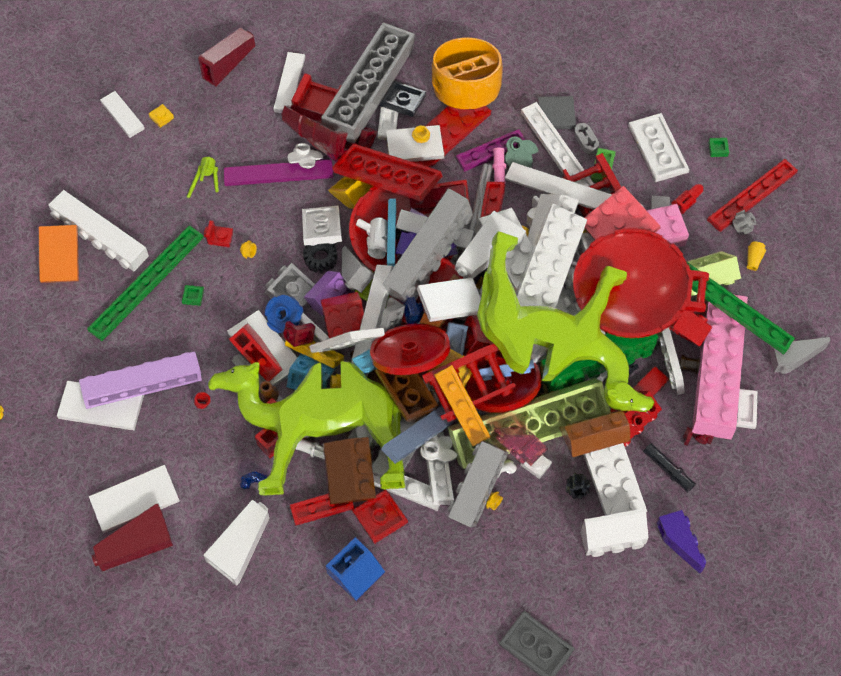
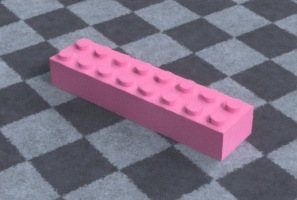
(719, 375)

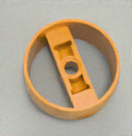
(458, 71)

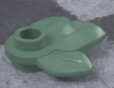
(522, 154)

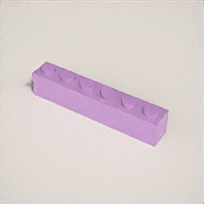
(140, 380)

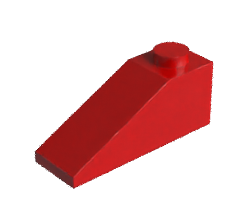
(255, 350)

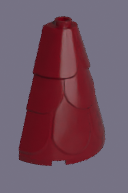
(332, 143)

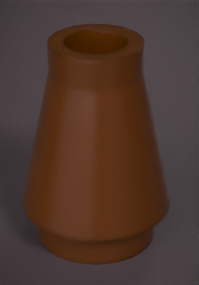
(268, 391)

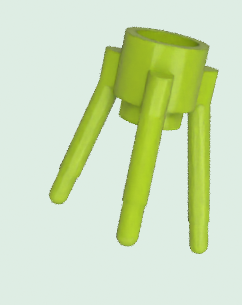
(206, 168)

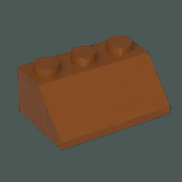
(596, 433)

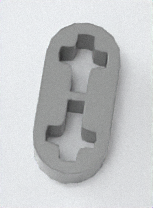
(589, 137)

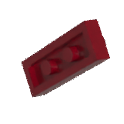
(434, 197)

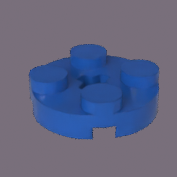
(283, 303)

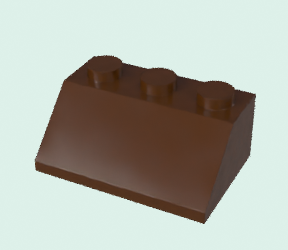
(409, 395)
(349, 470)

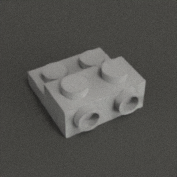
(291, 283)

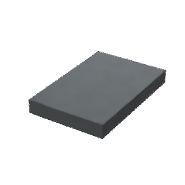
(536, 646)

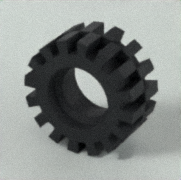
(315, 264)

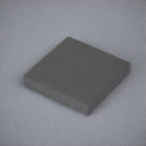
(559, 111)

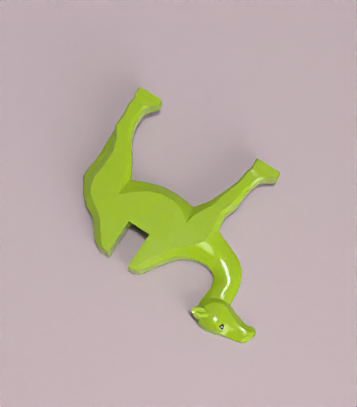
(566, 336)
(316, 414)

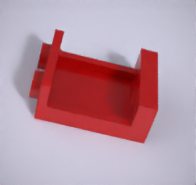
(313, 95)

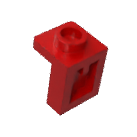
(218, 235)

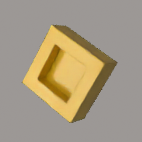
(161, 115)

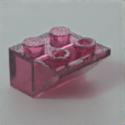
(523, 444)

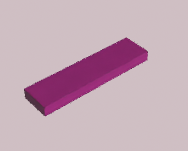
(484, 152)

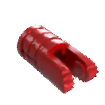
(688, 196)

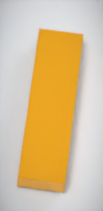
(462, 405)

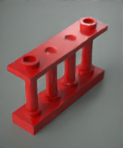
(608, 181)
(470, 361)

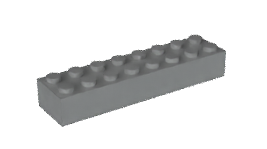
(369, 81)

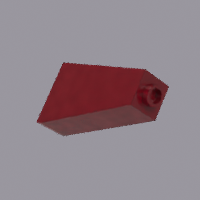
(225, 56)
(133, 540)

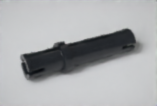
(676, 474)

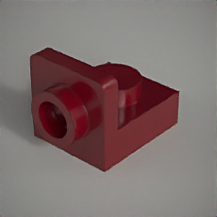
(299, 334)
(703, 439)

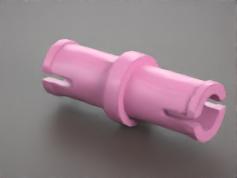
(499, 165)

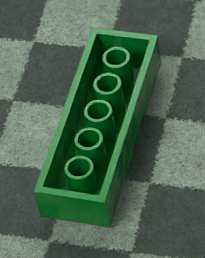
(589, 369)

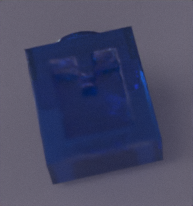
(413, 311)

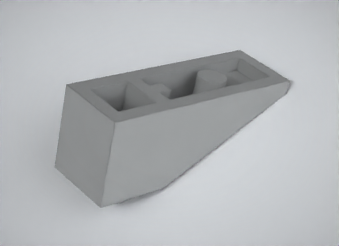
(354, 271)
(797, 354)

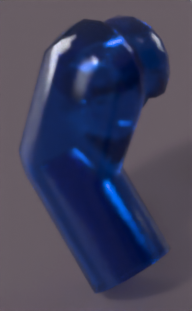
(252, 477)

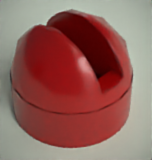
(201, 397)

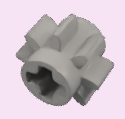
(744, 222)

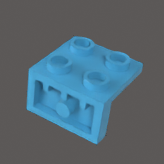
(300, 369)

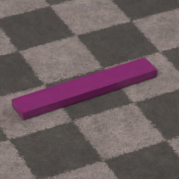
(276, 173)

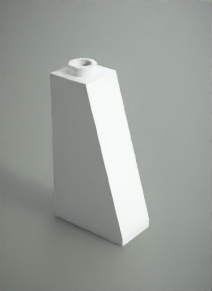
(477, 254)
(238, 542)

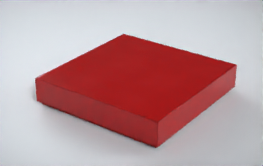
(380, 516)

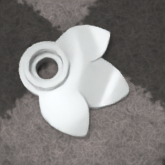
(304, 156)
(439, 449)

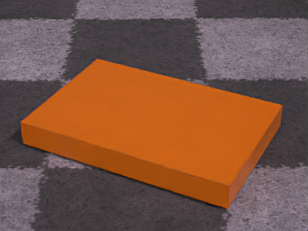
(58, 253)

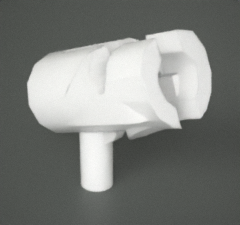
(377, 237)

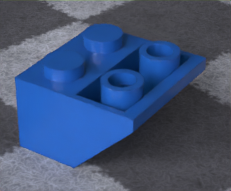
(355, 569)

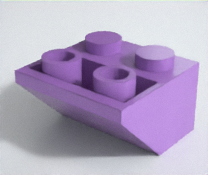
(330, 285)

